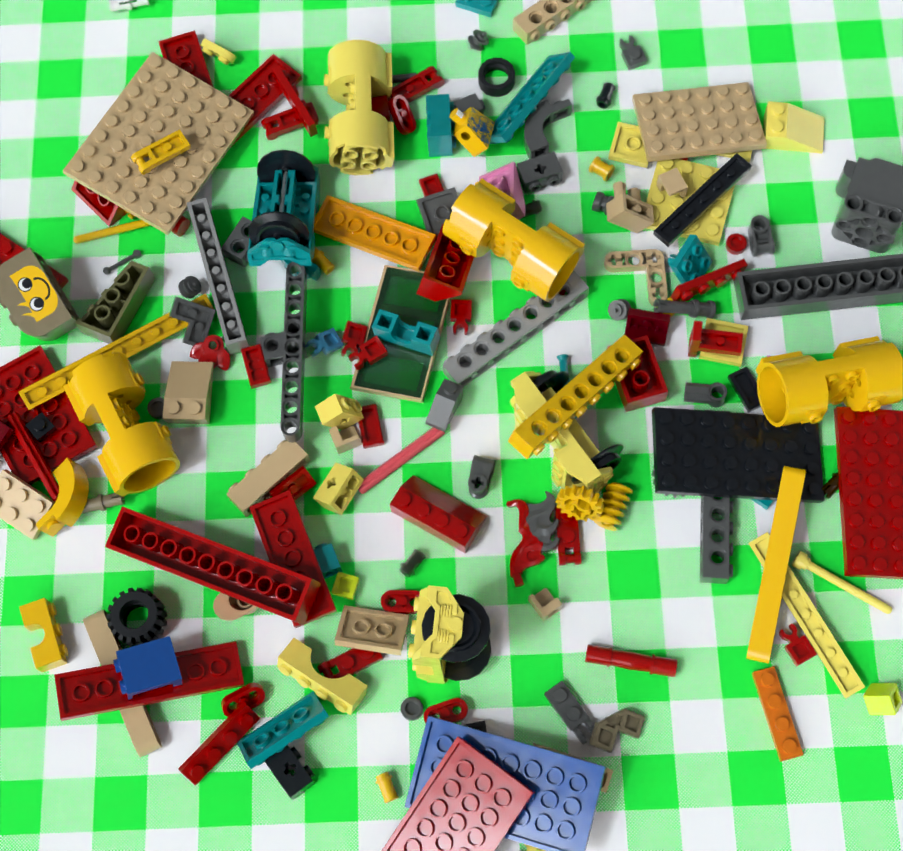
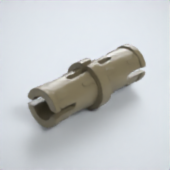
(103, 502)

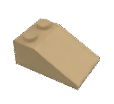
(188, 393)

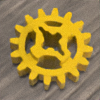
(580, 503)

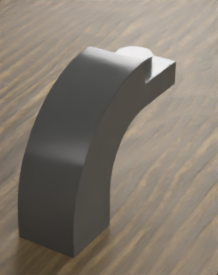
(536, 122)

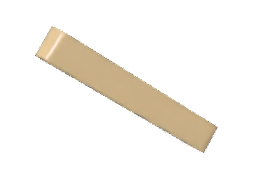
(136, 718)

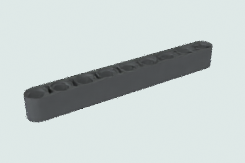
(297, 359)

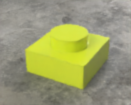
(345, 585)

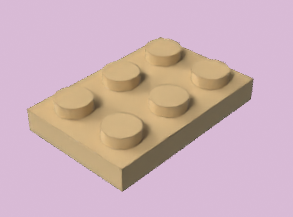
(22, 504)
(372, 630)

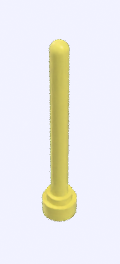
(803, 562)

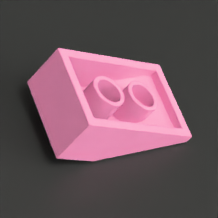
(508, 181)

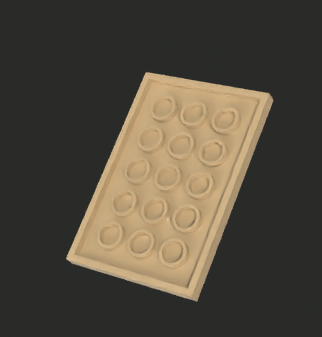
(698, 122)

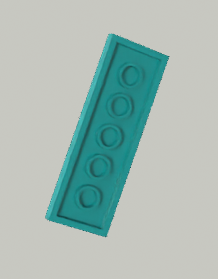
(529, 96)

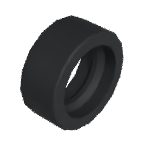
(496, 64)

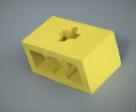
(339, 411)
(338, 488)

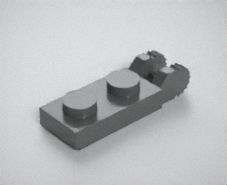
(569, 710)

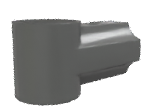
(703, 393)

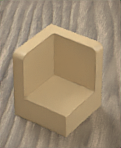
(672, 183)
(345, 439)
(545, 604)

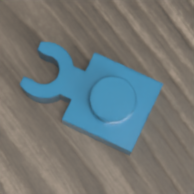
(326, 341)

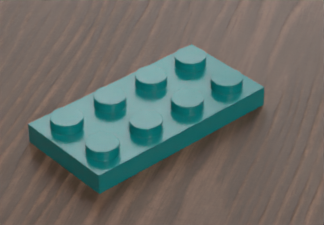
(282, 730)

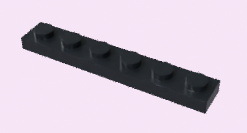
(702, 200)

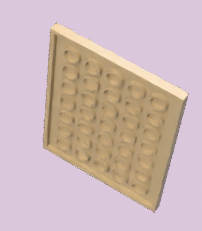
(148, 109)

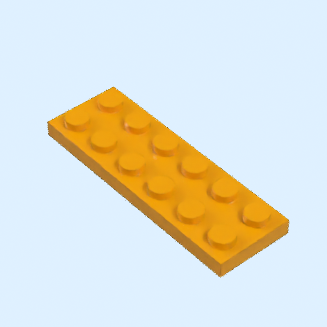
(373, 233)

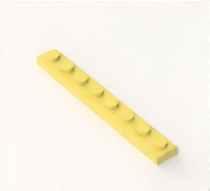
(813, 626)

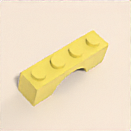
(342, 692)

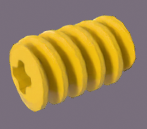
(613, 501)

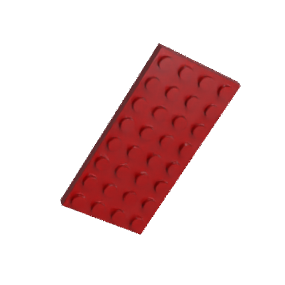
(871, 491)

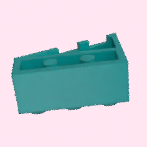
(440, 125)

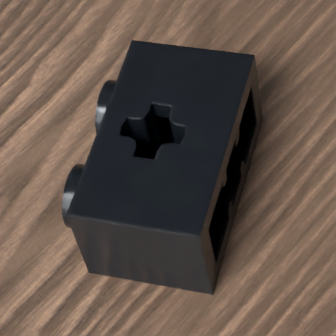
(295, 784)

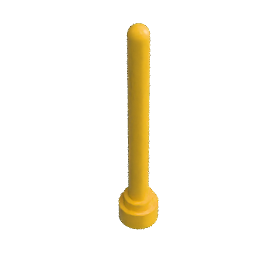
(110, 231)

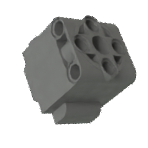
(870, 204)

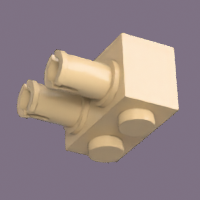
(629, 210)

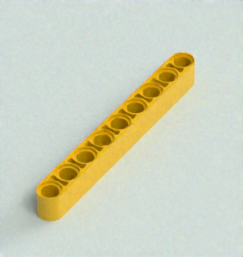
(776, 564)

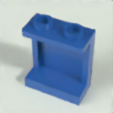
(147, 667)

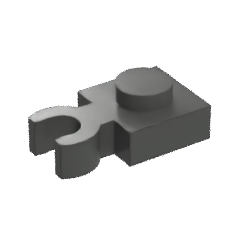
(632, 55)

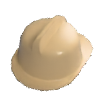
(231, 608)

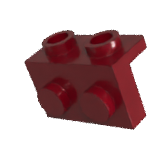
(647, 323)

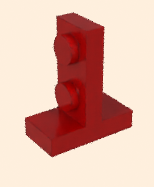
(713, 341)

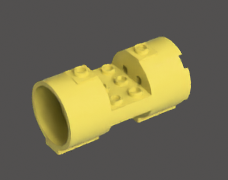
(359, 137)

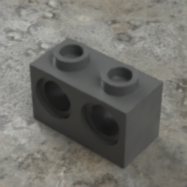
(238, 240)
(275, 357)

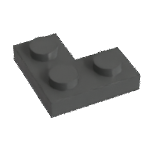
(198, 319)

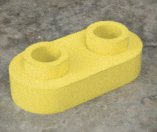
(223, 55)

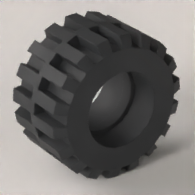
(127, 603)

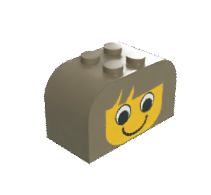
(35, 297)

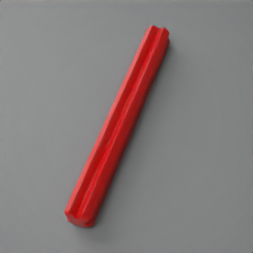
(34, 455)

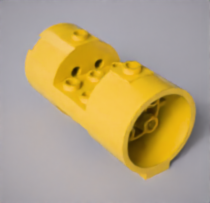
(539, 258)
(799, 387)
(137, 453)

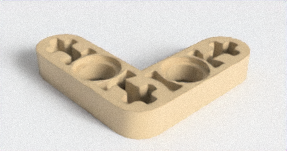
(649, 267)

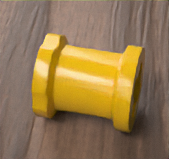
(601, 168)

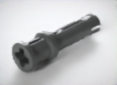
(692, 308)

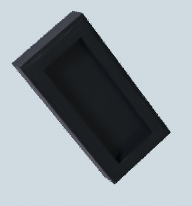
(746, 388)

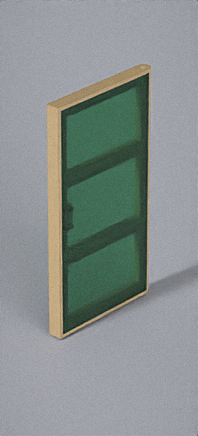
(403, 371)

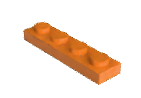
(777, 714)

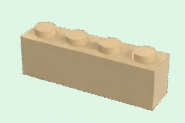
(267, 475)

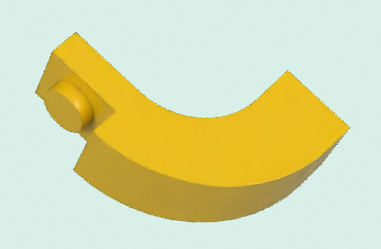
(70, 500)

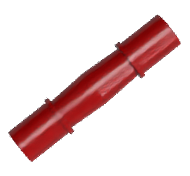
(631, 660)

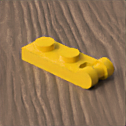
(161, 151)

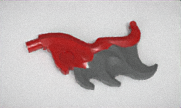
(536, 533)

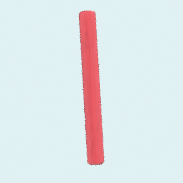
(400, 459)

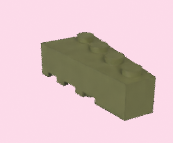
(118, 305)

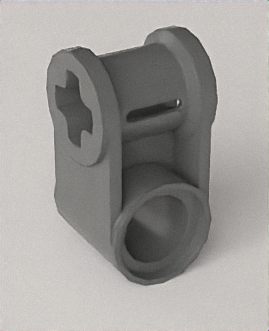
(760, 240)
(480, 473)

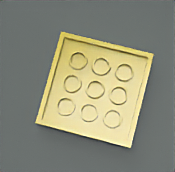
(711, 223)

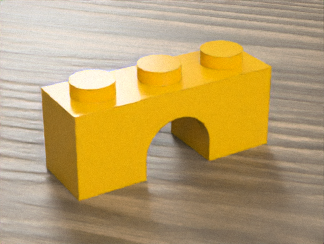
(51, 651)

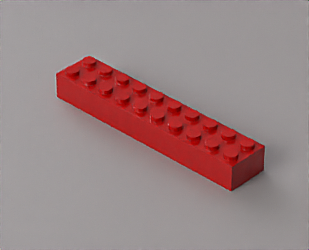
(213, 565)

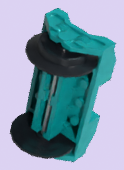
(284, 209)

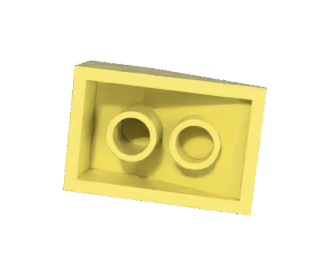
(792, 128)

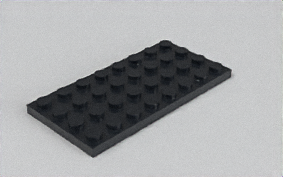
(732, 454)

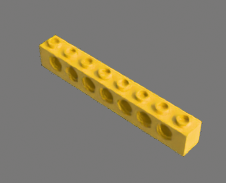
(587, 385)

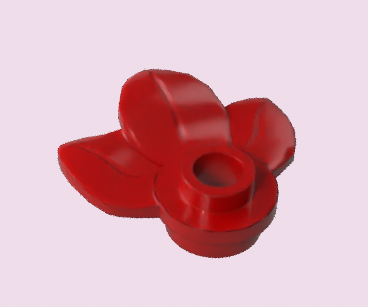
(205, 353)

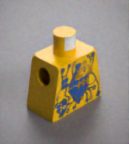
(472, 129)

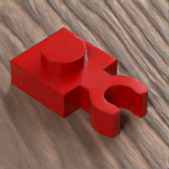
(460, 314)
(353, 336)
(371, 351)
(798, 648)

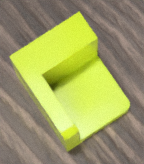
(883, 699)

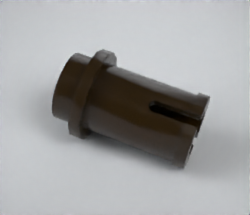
(831, 486)

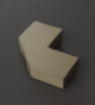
(606, 729)

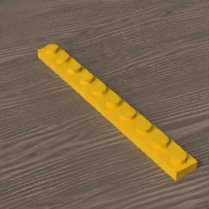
(129, 345)

